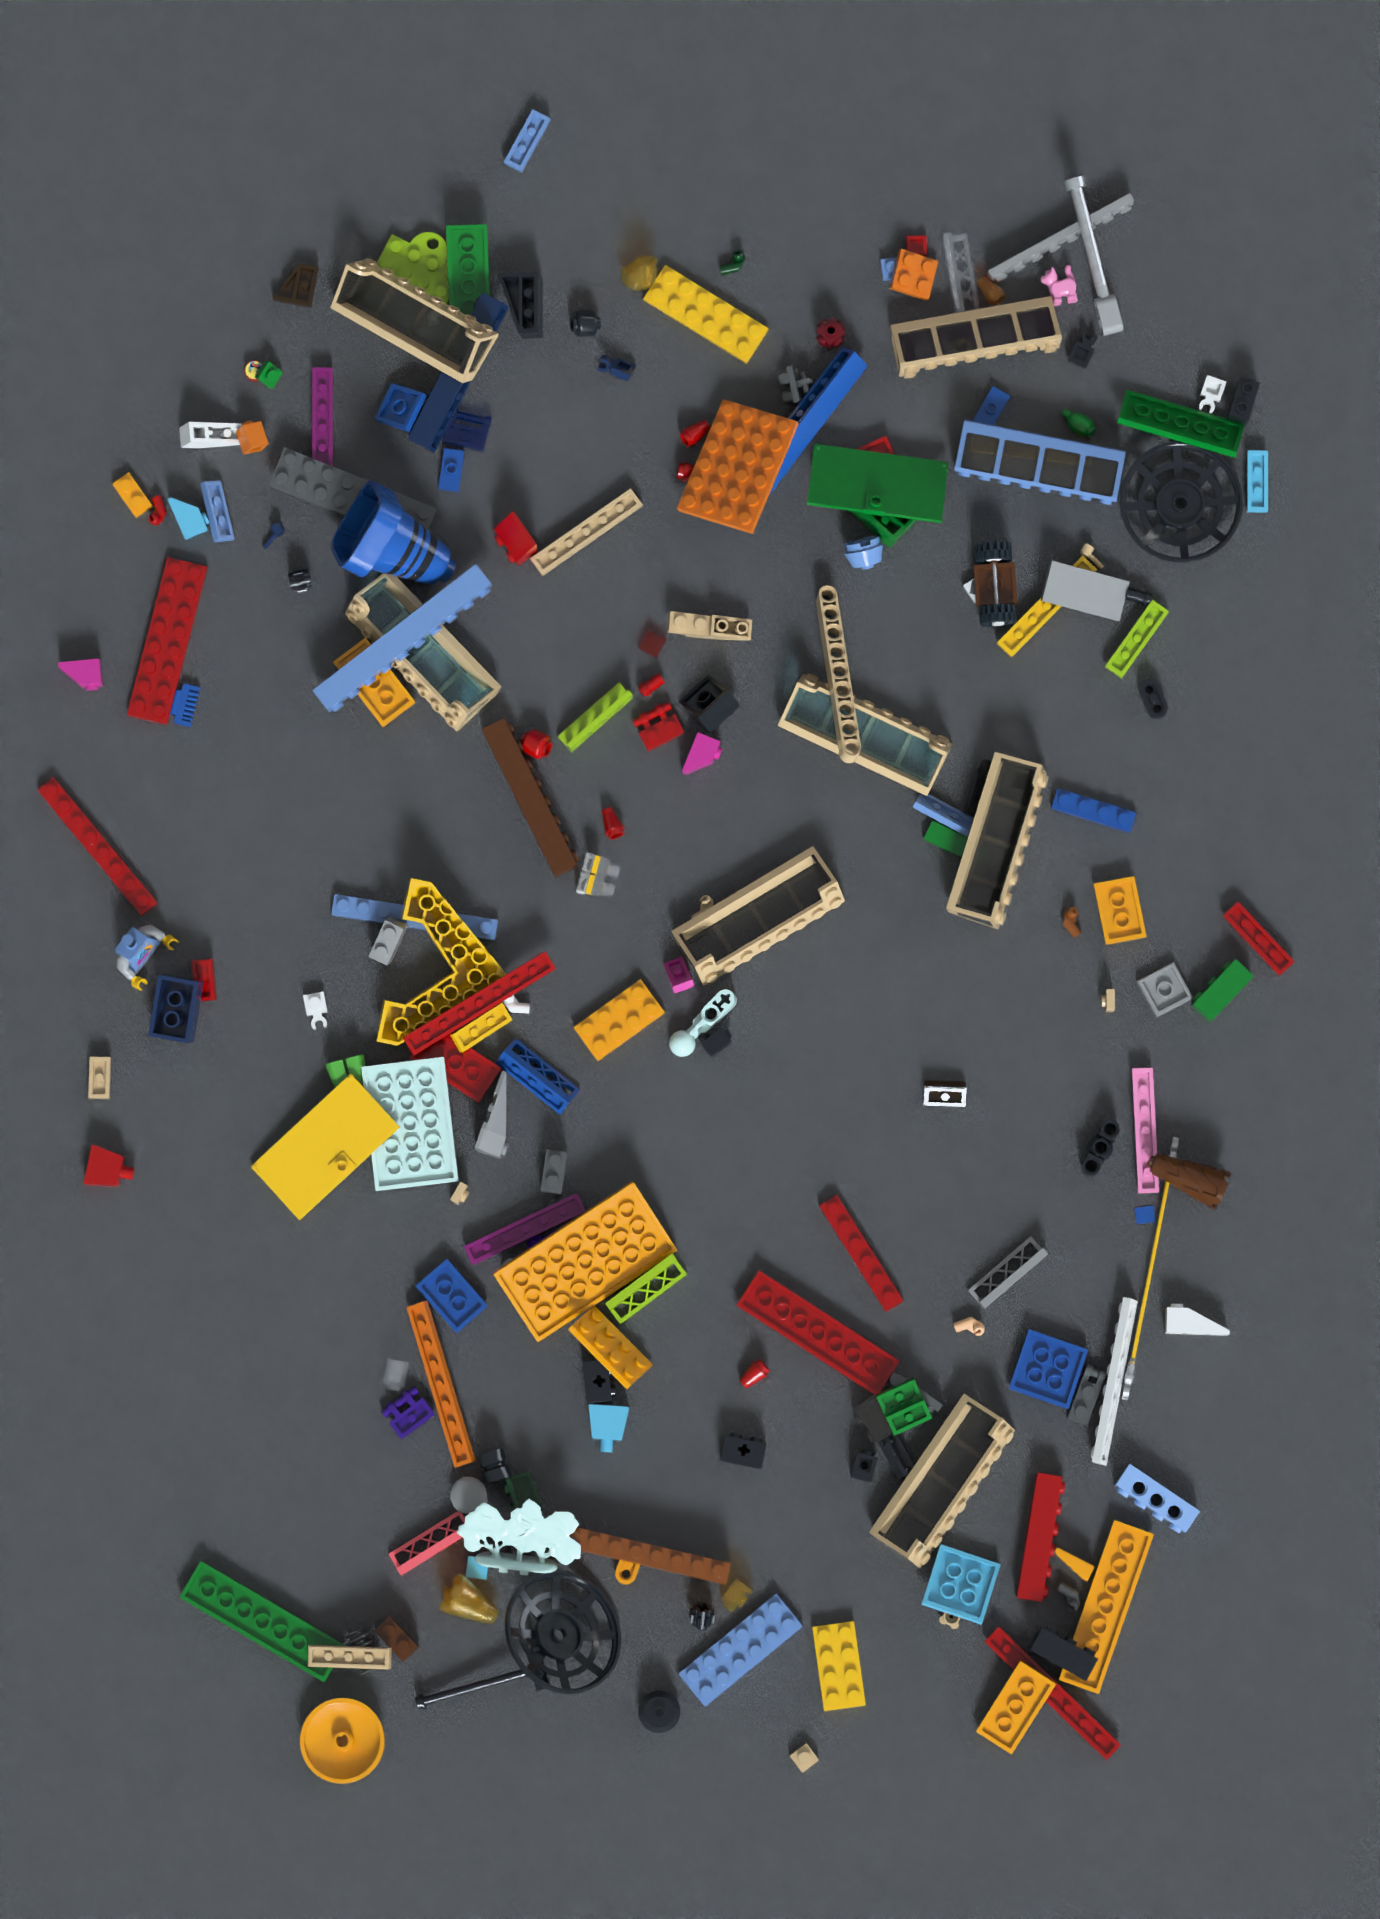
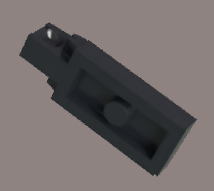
(977, 787)

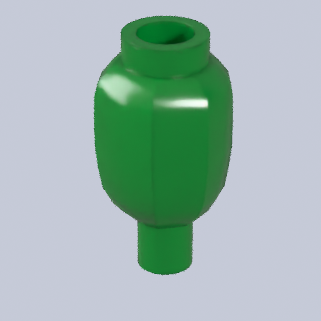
(1079, 423)

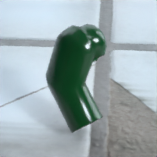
(735, 263)

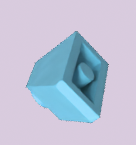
(189, 518)

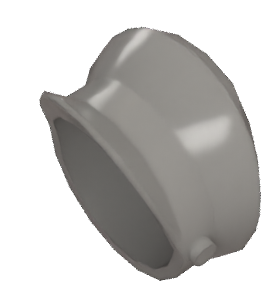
(468, 1494)

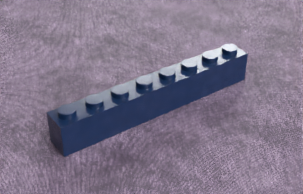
(449, 392)

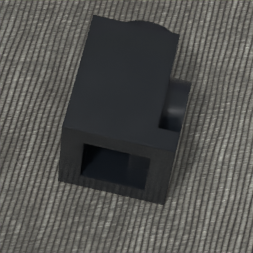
(716, 1041)
(858, 1472)

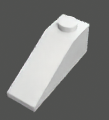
(208, 434)
(1186, 1321)

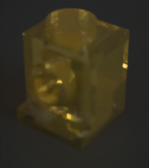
(736, 1595)

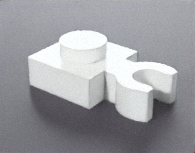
(1212, 391)
(316, 1006)

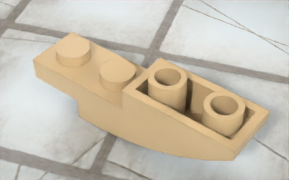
(709, 626)

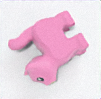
(1060, 288)

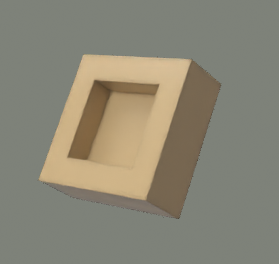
(1108, 1000)
(460, 1194)
(804, 1758)

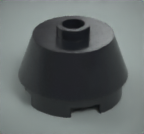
(659, 1711)

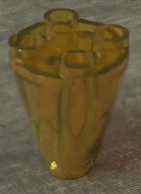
(467, 1601)

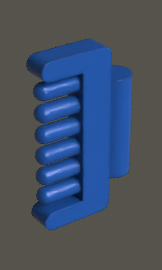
(179, 704)

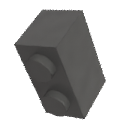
(554, 1172)

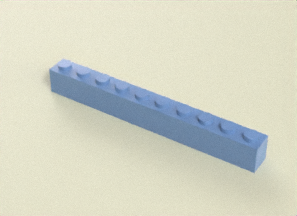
(402, 638)

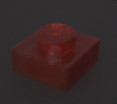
(652, 644)

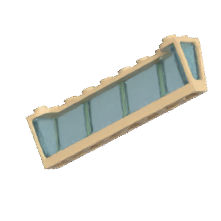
(438, 668)
(887, 743)

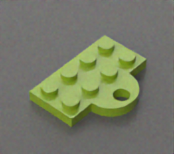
(419, 263)

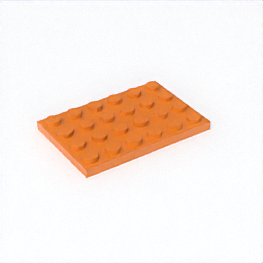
(737, 466)

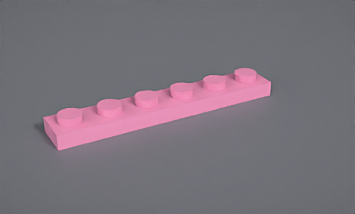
(1144, 1128)

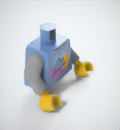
(137, 948)

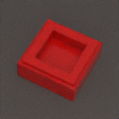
(917, 244)

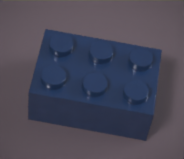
(176, 1008)

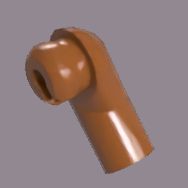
(1069, 921)

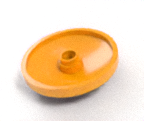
(342, 1740)

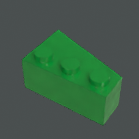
(888, 528)

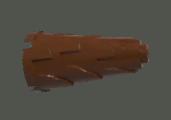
(1196, 1179)

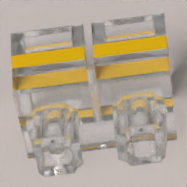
(596, 885)

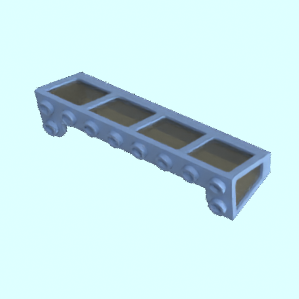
(1040, 461)

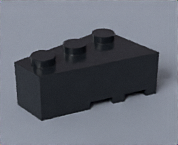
(525, 301)
(1064, 1652)

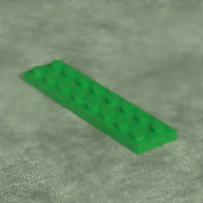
(256, 1618)

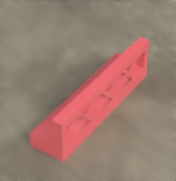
(430, 1551)

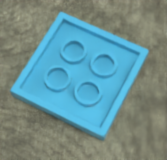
(961, 1584)

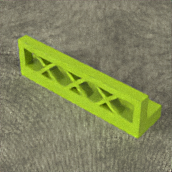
(595, 717)
(641, 1282)

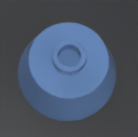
(864, 552)

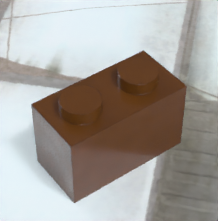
(396, 1638)

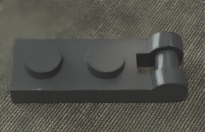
(1086, 1395)
(932, 1404)

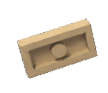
(99, 1077)

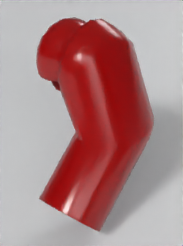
(160, 511)

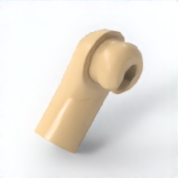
(706, 903)

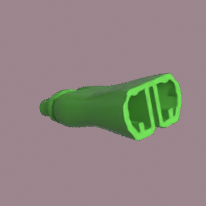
(341, 1069)

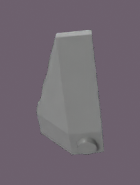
(494, 1131)

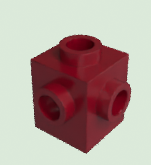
(830, 340)

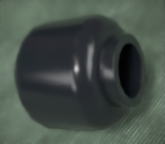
(585, 323)

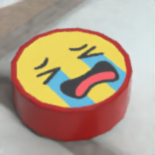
(251, 370)

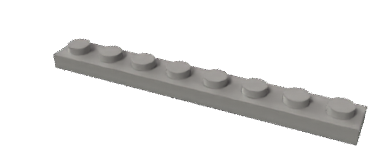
(1053, 242)

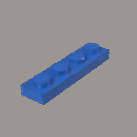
(1093, 810)

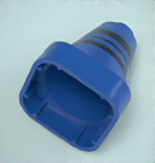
(388, 540)

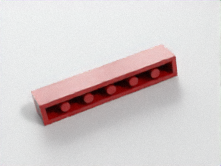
(1039, 1537)

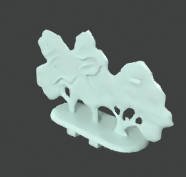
(526, 1532)

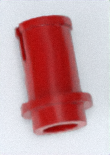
(651, 685)

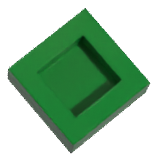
(268, 374)

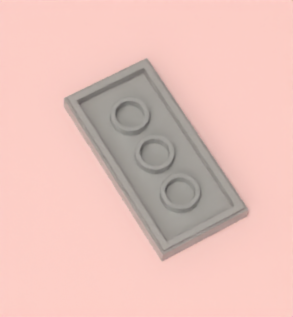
(1085, 591)

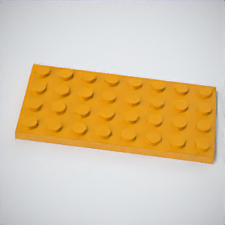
(584, 1261)

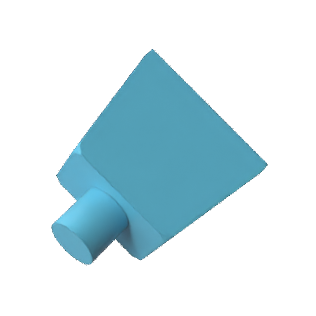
(607, 1424)

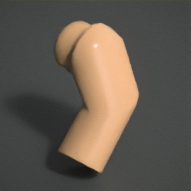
(970, 1324)

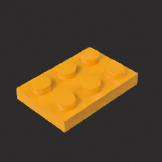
(1119, 910)

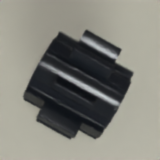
(299, 579)
(702, 1615)

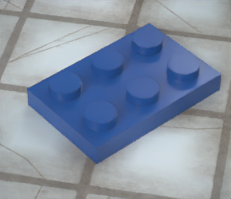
(451, 1296)

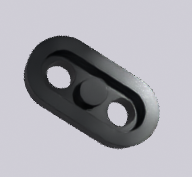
(1154, 699)

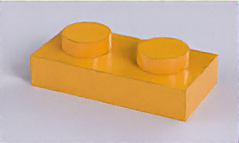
(132, 495)

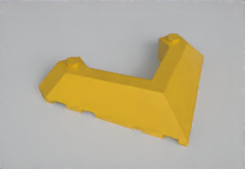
(463, 952)

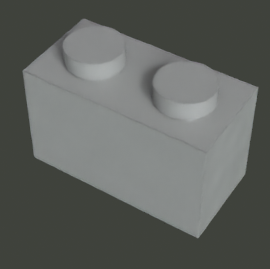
(388, 940)

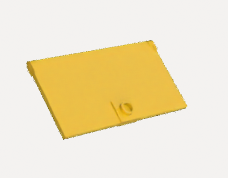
(325, 1146)

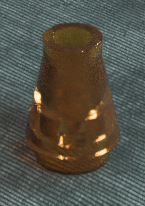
(991, 291)

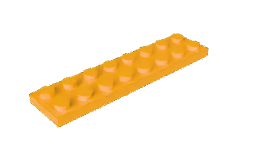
(1109, 1599)

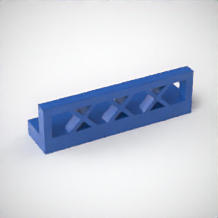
(535, 1078)

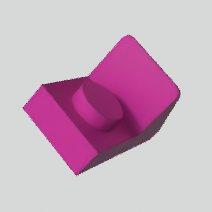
(678, 975)

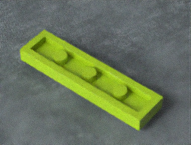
(1137, 639)

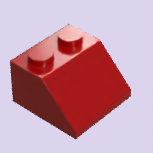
(515, 539)

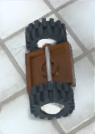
(995, 584)

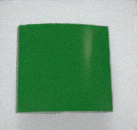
(903, 1406)

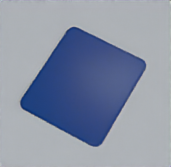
(1145, 1214)

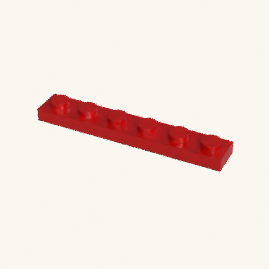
(861, 1253)

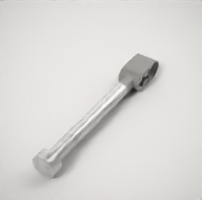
(1105, 303)

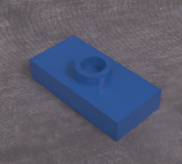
(992, 406)
(451, 470)

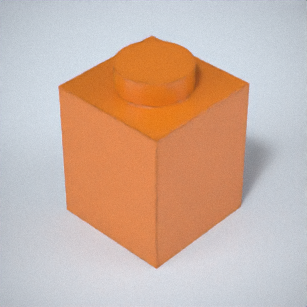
(252, 437)

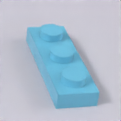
(1257, 481)

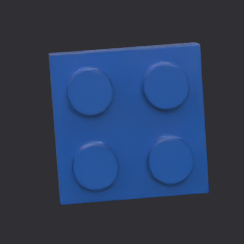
(400, 407)

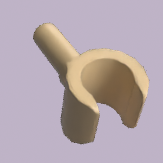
(1087, 551)

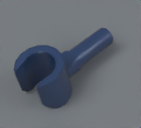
(277, 530)

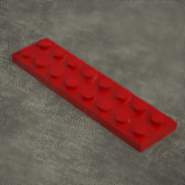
(167, 641)
(817, 1333)

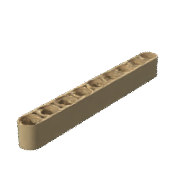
(835, 682)

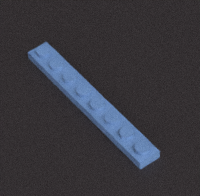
(379, 911)

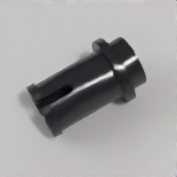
(1138, 596)

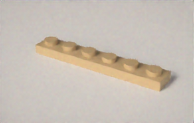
(586, 532)

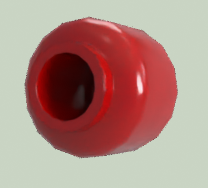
(536, 744)

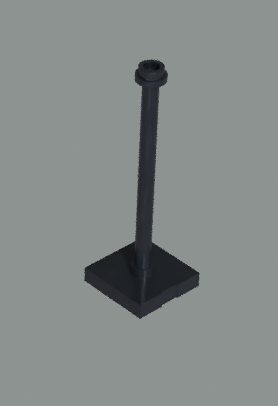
(422, 1701)

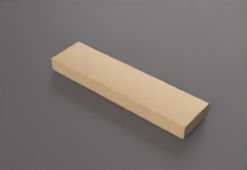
(349, 1657)

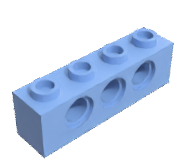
(1186, 1514)

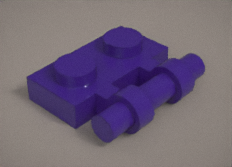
(412, 1417)

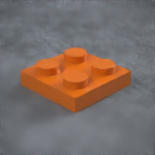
(913, 274)

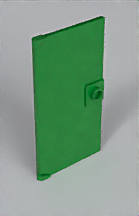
(877, 483)

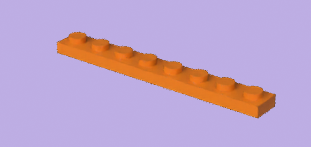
(441, 1384)

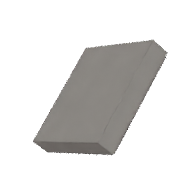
(1164, 989)

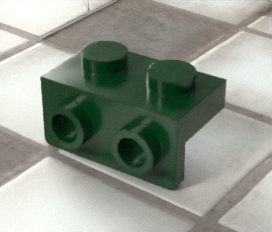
(521, 1488)

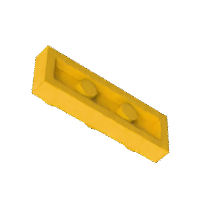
(481, 1027)

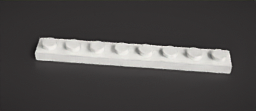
(1115, 1375)

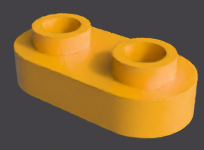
(631, 1567)

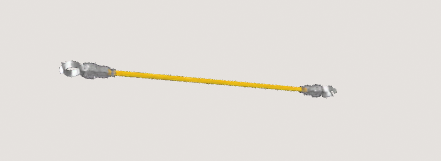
(1131, 1366)

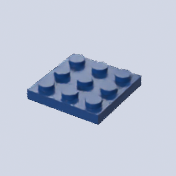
(1048, 1369)

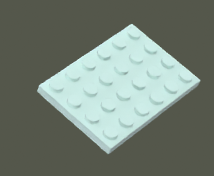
(419, 1103)

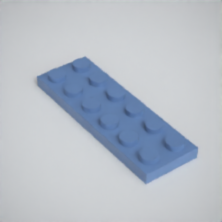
(740, 1650)

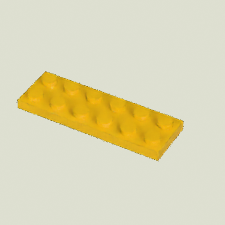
(706, 314)

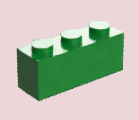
(1221, 990)

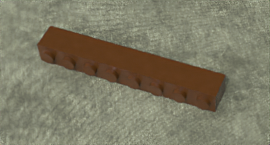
(529, 797)

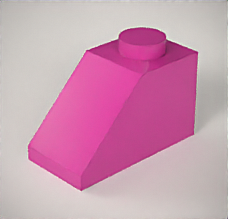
(84, 672)
(702, 753)

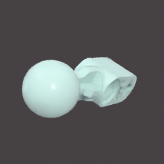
(683, 1042)

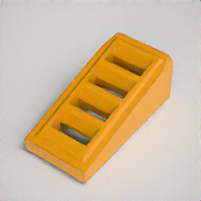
(1078, 1565)

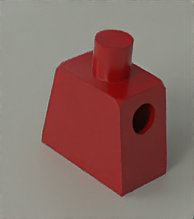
(106, 1168)

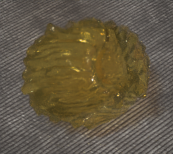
(640, 273)

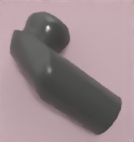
(1072, 1596)

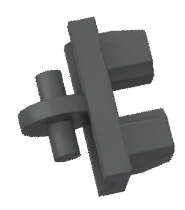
(798, 383)

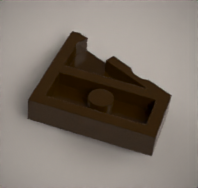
(299, 286)

